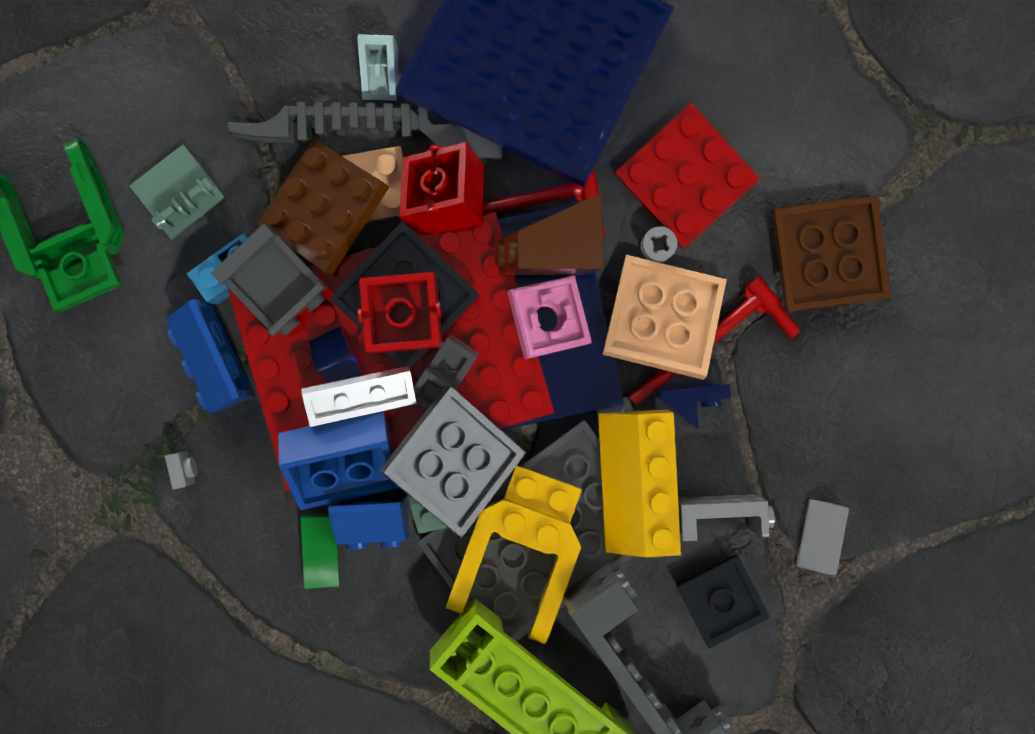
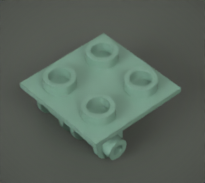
(177, 192)

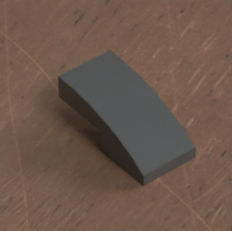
(446, 369)

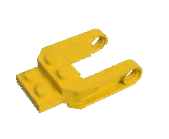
(535, 515)

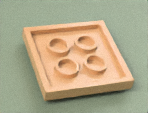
(665, 317)

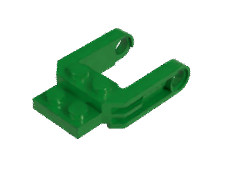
(79, 261)

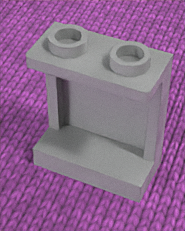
(749, 505)

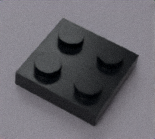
(722, 601)

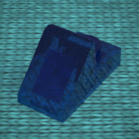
(334, 356)
(684, 400)

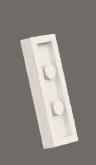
(359, 396)

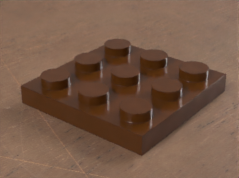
(323, 206)
(831, 253)

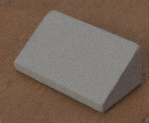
(822, 537)

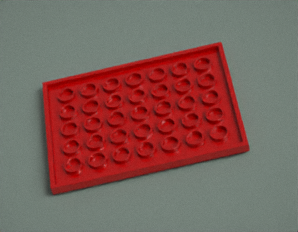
(497, 384)

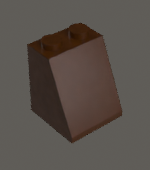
(556, 245)

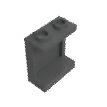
(271, 281)

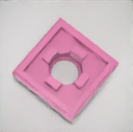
(564, 299)

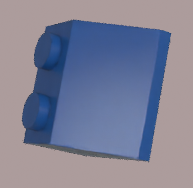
(370, 521)

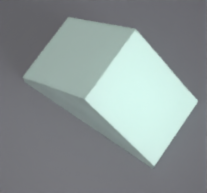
(378, 66)

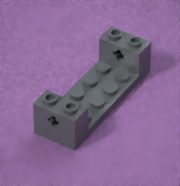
(597, 608)

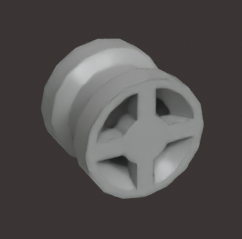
(654, 249)

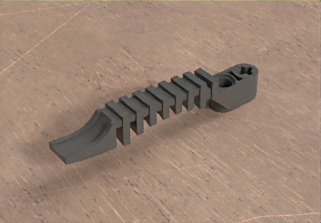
(282, 128)

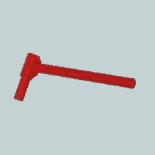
(543, 196)
(758, 298)

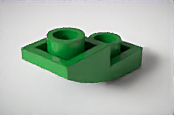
(319, 552)

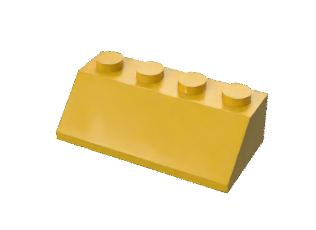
(639, 483)

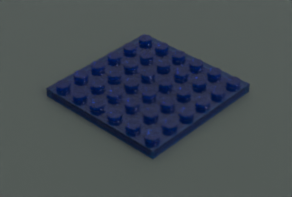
(536, 73)

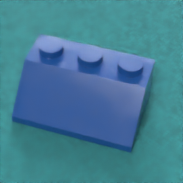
(208, 356)
(337, 459)

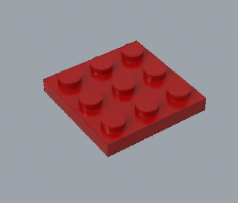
(687, 175)

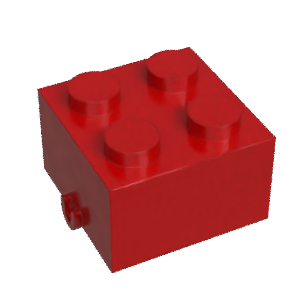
(442, 189)
(400, 312)

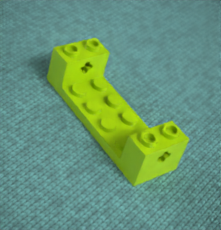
(513, 683)

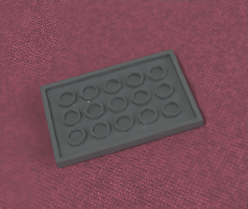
(516, 575)

